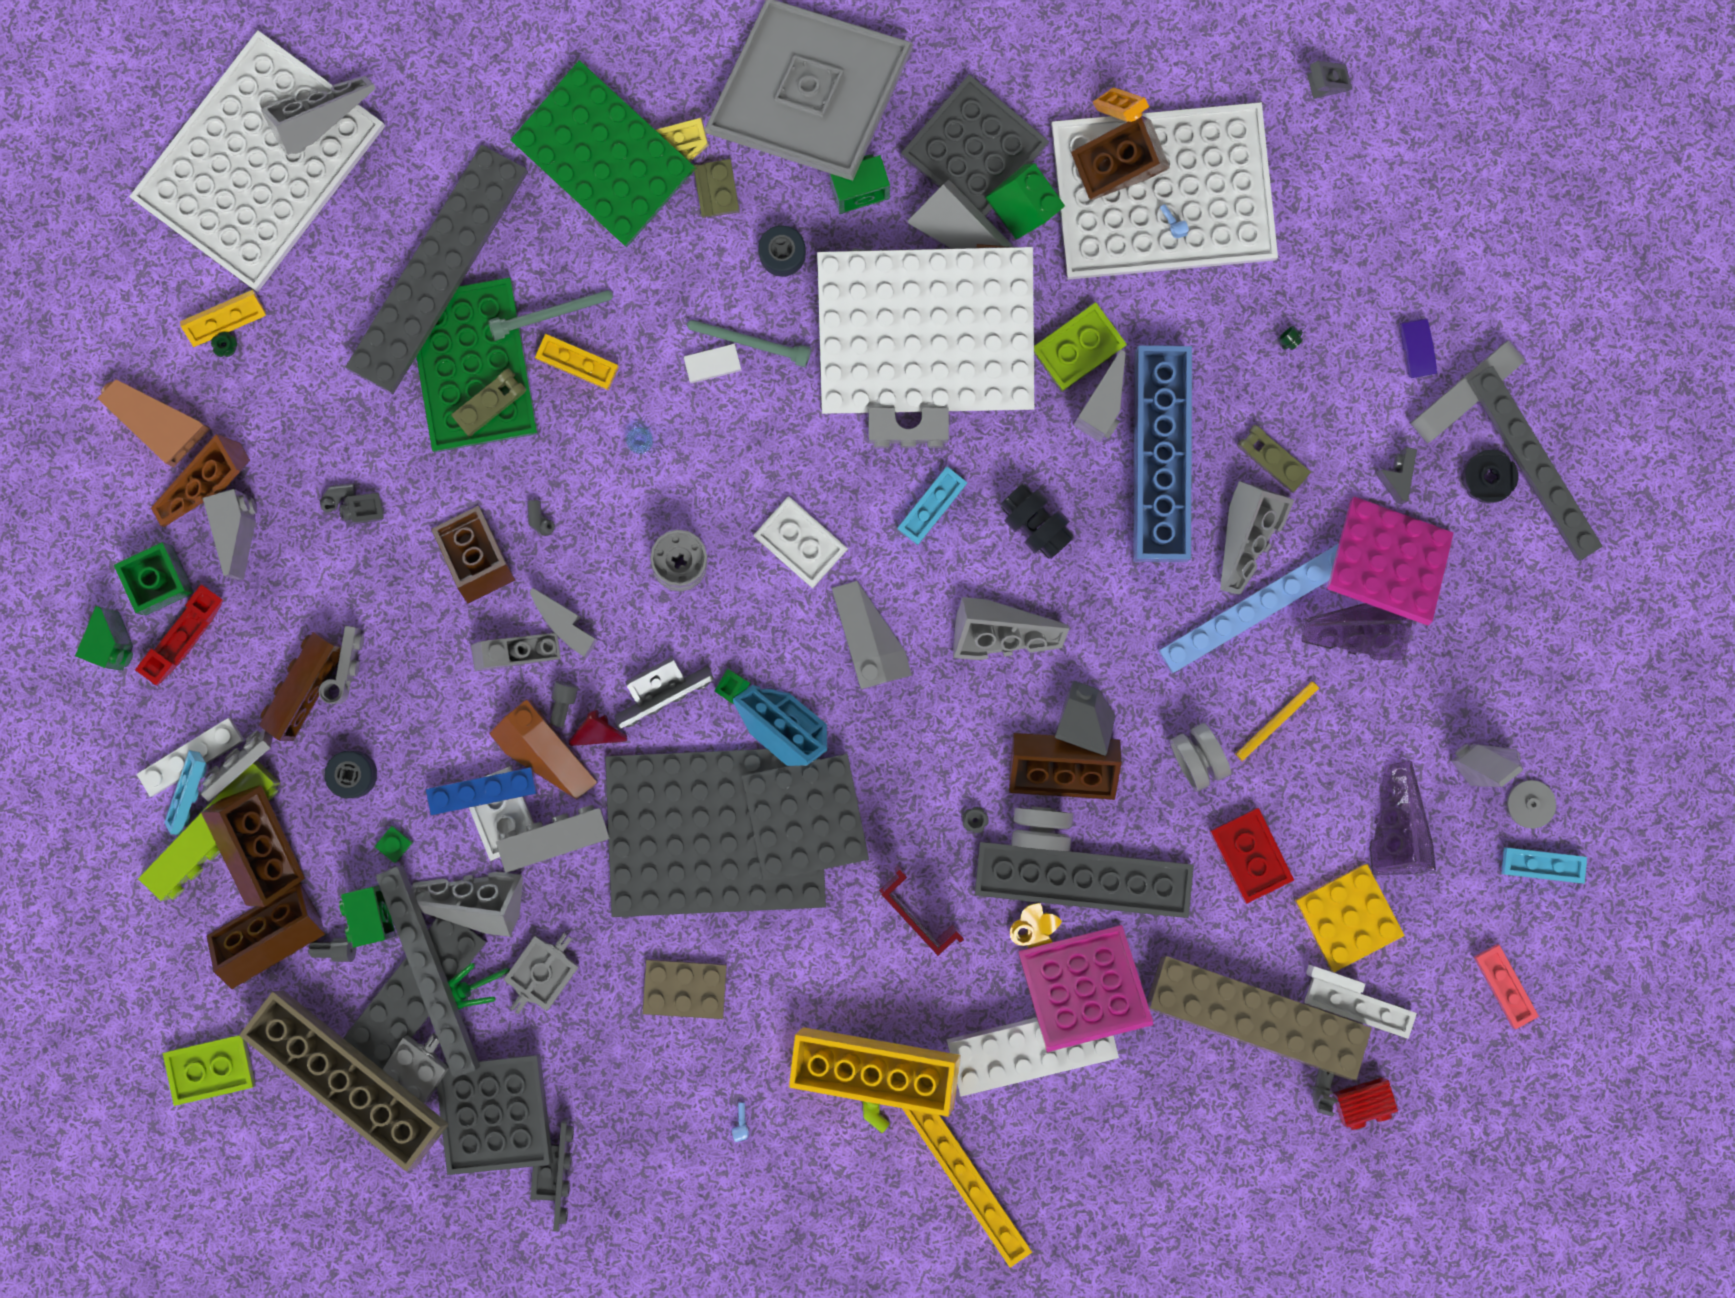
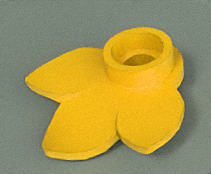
(1038, 926)

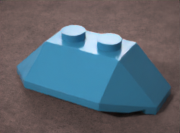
(782, 725)

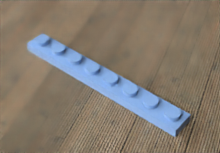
(1249, 611)

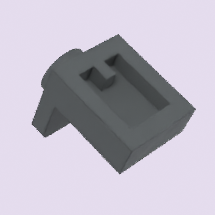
(361, 509)

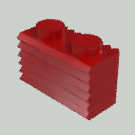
(1365, 1103)

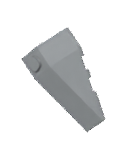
(993, 627)
(1487, 764)
(476, 903)

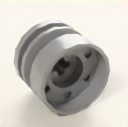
(670, 548)

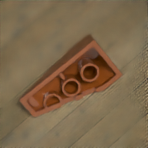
(205, 476)
(536, 744)

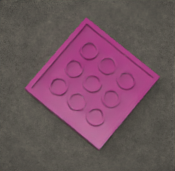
(1390, 561)
(1085, 988)

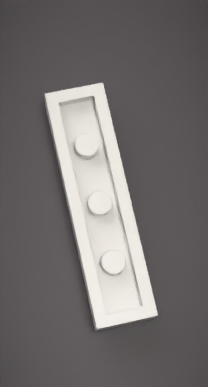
(209, 744)
(1360, 1007)

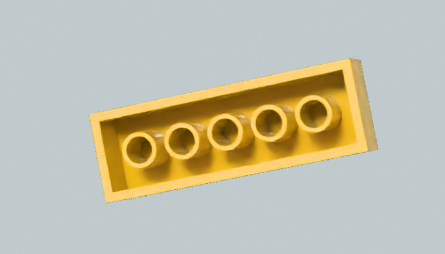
(874, 1071)

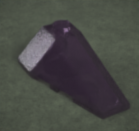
(1360, 630)
(1402, 831)

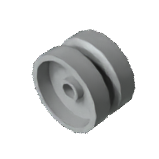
(1200, 757)
(1042, 828)

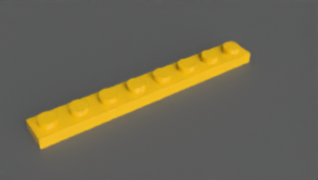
(970, 1186)

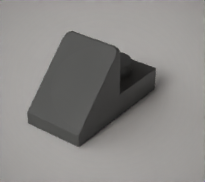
(1328, 79)
(1399, 482)

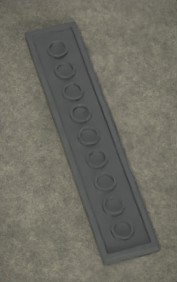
(436, 269)

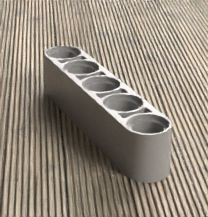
(1461, 396)

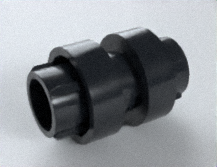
(1051, 535)

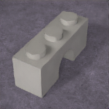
(886, 431)

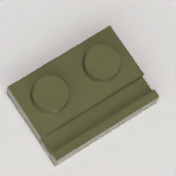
(716, 188)

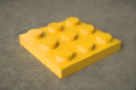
(1349, 918)

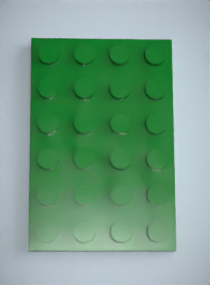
(603, 154)
(465, 359)

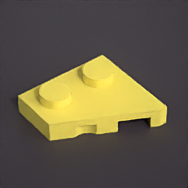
(686, 137)

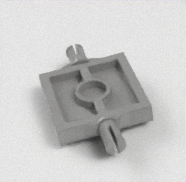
(541, 973)
(417, 1067)

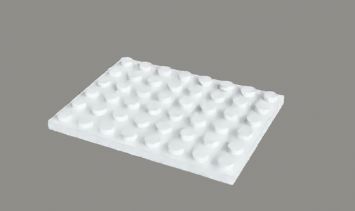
(230, 180)
(1213, 183)
(926, 329)

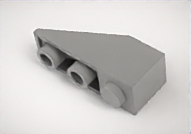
(515, 651)

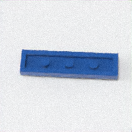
(481, 791)

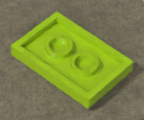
(1079, 347)
(208, 1070)

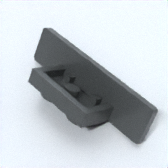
(659, 687)
(550, 1180)

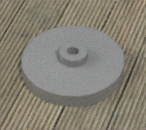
(1531, 804)

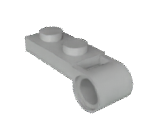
(347, 666)

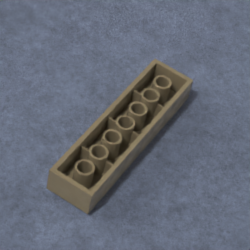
(1258, 1018)
(344, 1080)

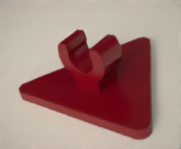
(596, 731)

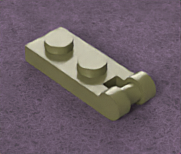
(488, 403)
(1274, 459)

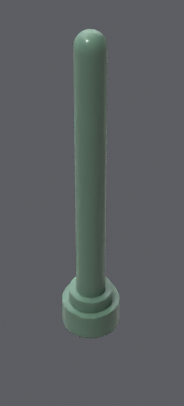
(500, 327)
(799, 355)

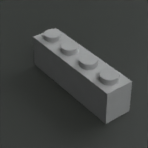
(553, 839)

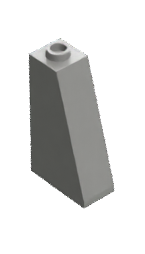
(955, 220)

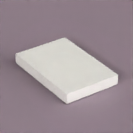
(800, 542)
(500, 818)

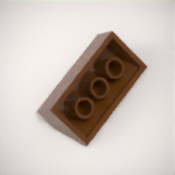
(301, 687)
(1059, 768)
(253, 846)
(264, 936)

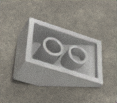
(1103, 407)
(232, 528)

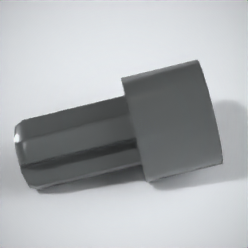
(563, 694)
(338, 950)

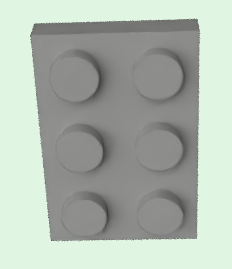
(236, 763)

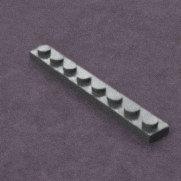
(1535, 463)
(428, 971)

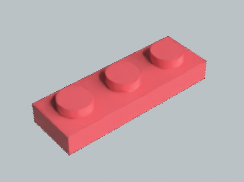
(1506, 986)

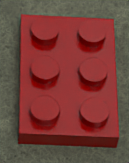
(1251, 855)

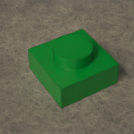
(731, 685)
(394, 844)

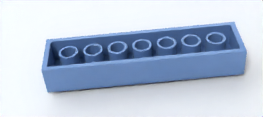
(1162, 453)

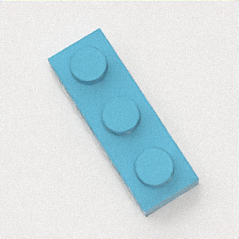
(932, 506)
(185, 793)
(1544, 865)

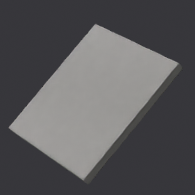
(809, 88)

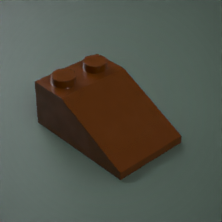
(1120, 158)
(472, 555)

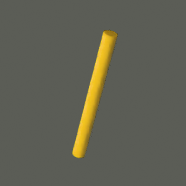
(1276, 721)

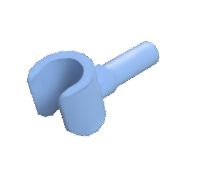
(1178, 229)
(741, 1132)

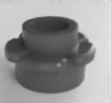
(982, 818)

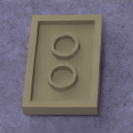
(684, 989)

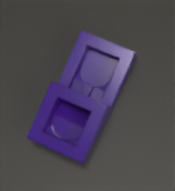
(1419, 348)

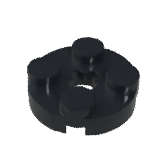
(1500, 465)

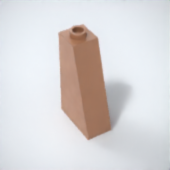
(157, 425)

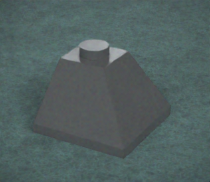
(1086, 719)

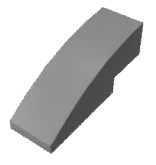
(564, 623)

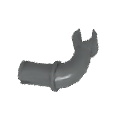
(1321, 1093)

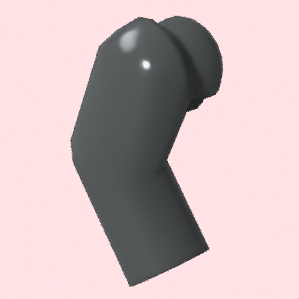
(334, 495)
(537, 520)

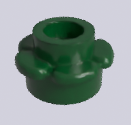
(1290, 338)
(229, 349)

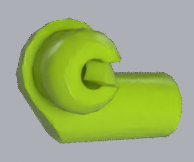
(872, 1115)

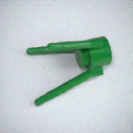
(462, 990)

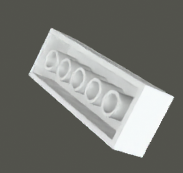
(1017, 1055)

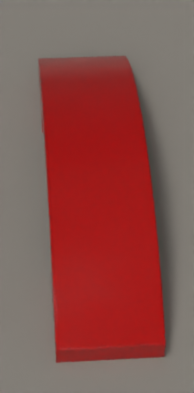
(181, 637)

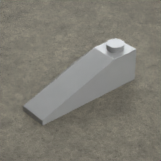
(306, 120)
(1251, 522)
(872, 645)

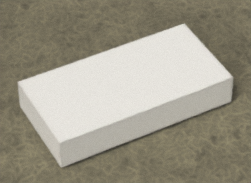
(712, 363)
(1335, 979)

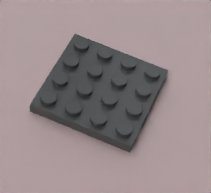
(974, 143)
(805, 817)
(495, 1116)

